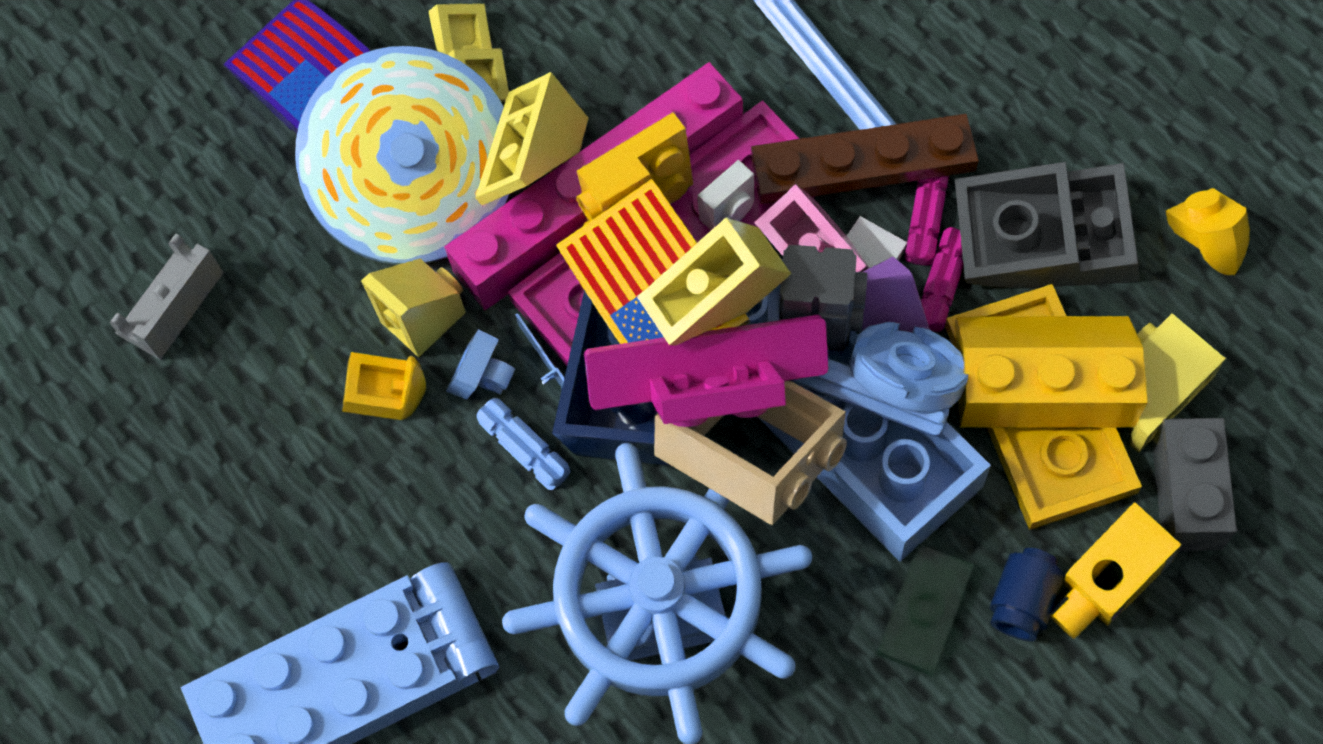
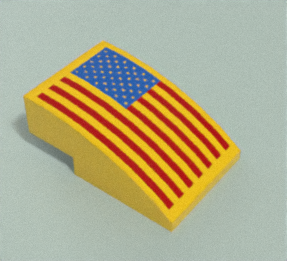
(624, 254)

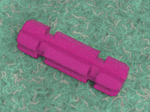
(926, 220)
(943, 279)

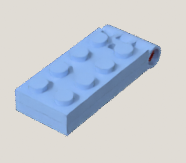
(345, 669)

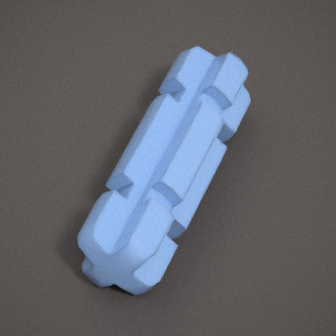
(523, 443)

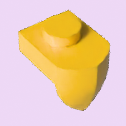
(1215, 227)
(383, 386)

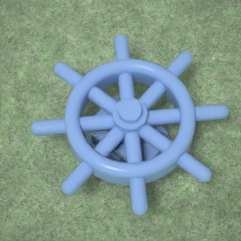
(660, 600)

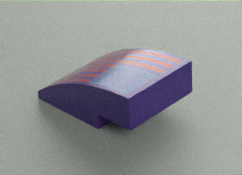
(293, 58)

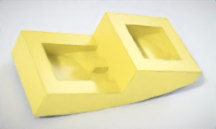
(465, 35)

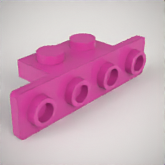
(710, 374)

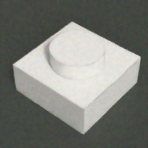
(727, 196)

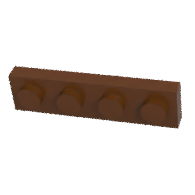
(865, 158)

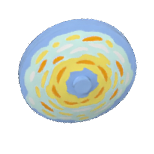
(398, 152)

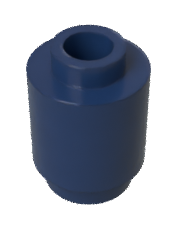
(1026, 594)

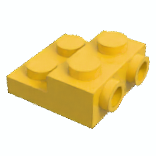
(654, 154)

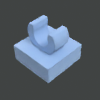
(479, 369)

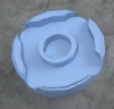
(908, 368)

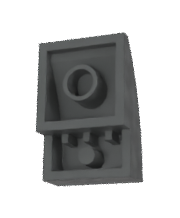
(1047, 227)

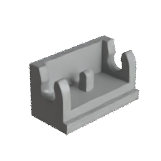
(170, 299)

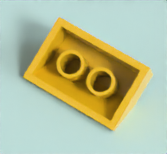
(1051, 371)

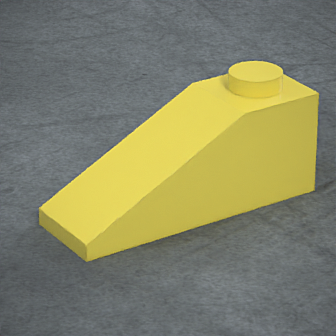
(534, 135)

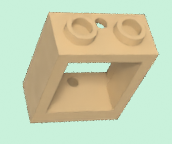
(767, 497)

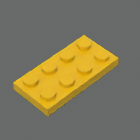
(1056, 468)

